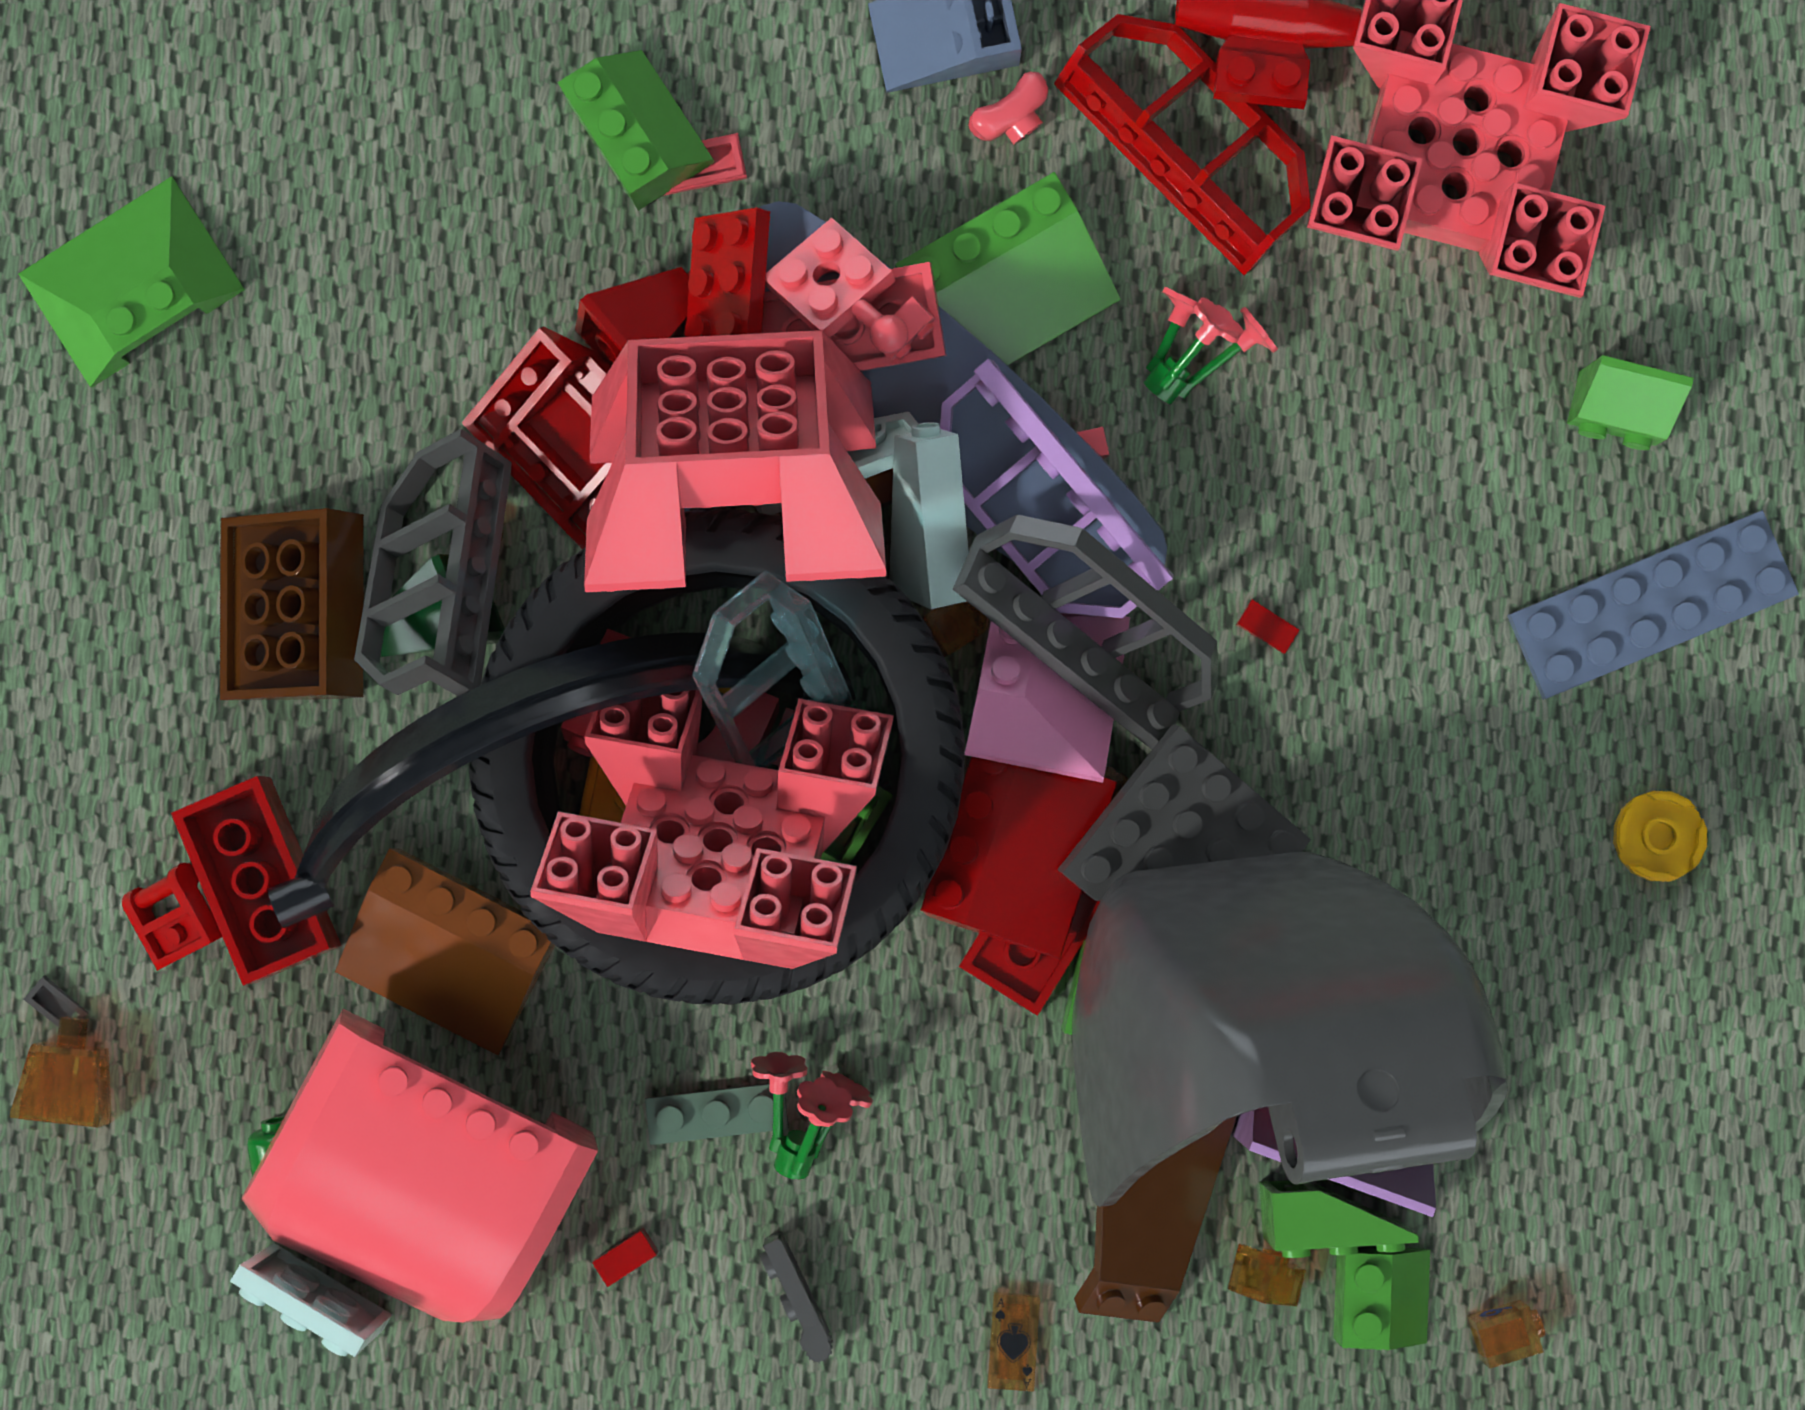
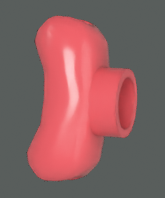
(1012, 114)

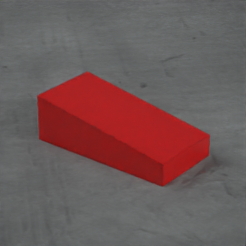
(1267, 626)

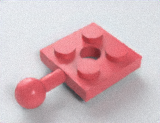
(832, 306)

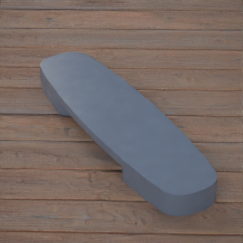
(984, 438)

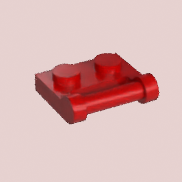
(179, 930)

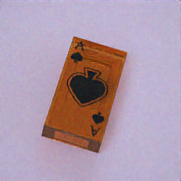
(1013, 1341)

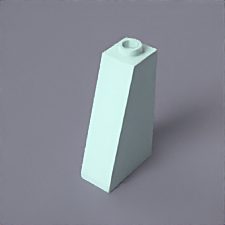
(927, 516)

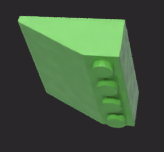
(1020, 271)

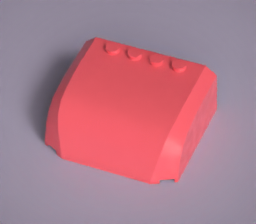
(415, 1179)

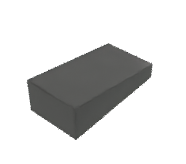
(53, 1001)

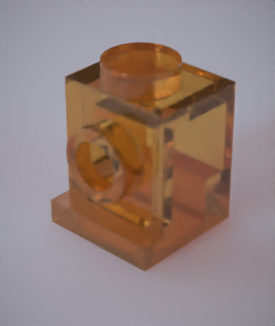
(1266, 1276)

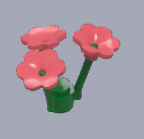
(1170, 377)
(822, 1102)

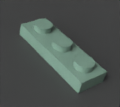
(711, 1114)

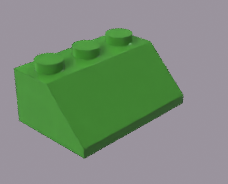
(635, 125)

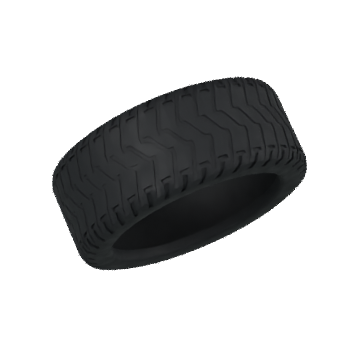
(729, 549)

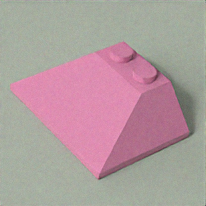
(1034, 715)

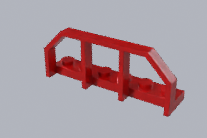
(1162, 160)

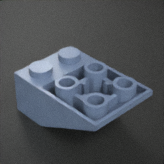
(942, 39)

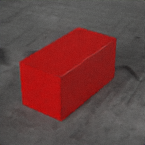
(625, 1257)

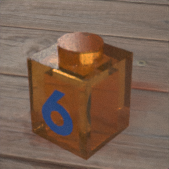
(1507, 1333)

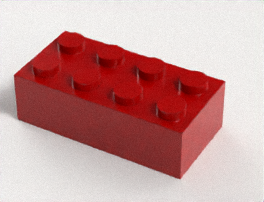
(238, 851)

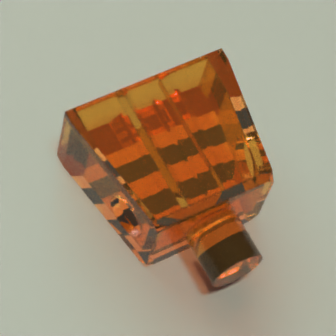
(65, 1080)

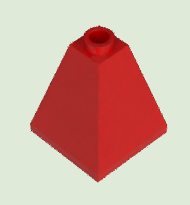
(634, 311)

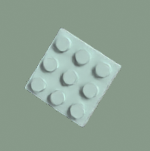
(310, 1300)

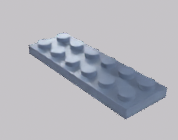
(1652, 604)

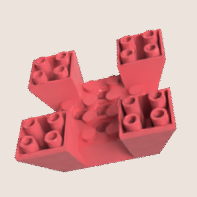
(1394, 186)
(731, 428)
(712, 846)

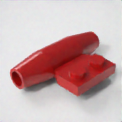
(1267, 44)

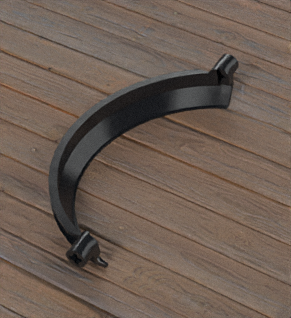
(492, 718)

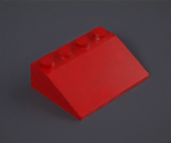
(1006, 854)

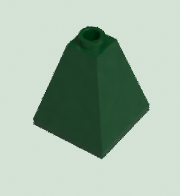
(419, 630)

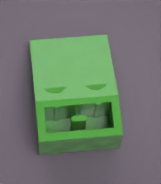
(1317, 1218)

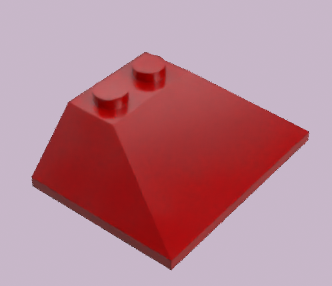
(544, 422)

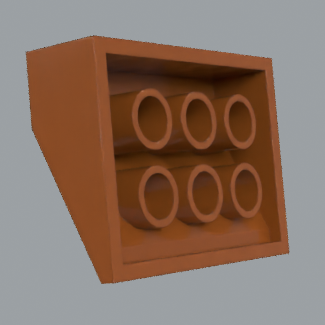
(444, 950)

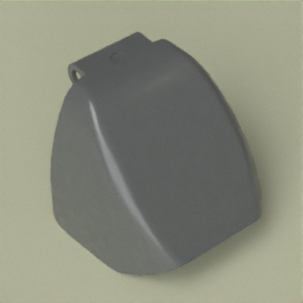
(1283, 993)

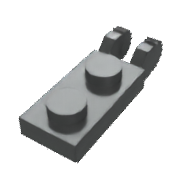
(798, 1299)

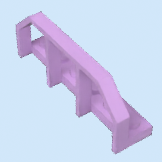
(1055, 461)

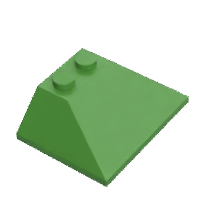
(130, 279)

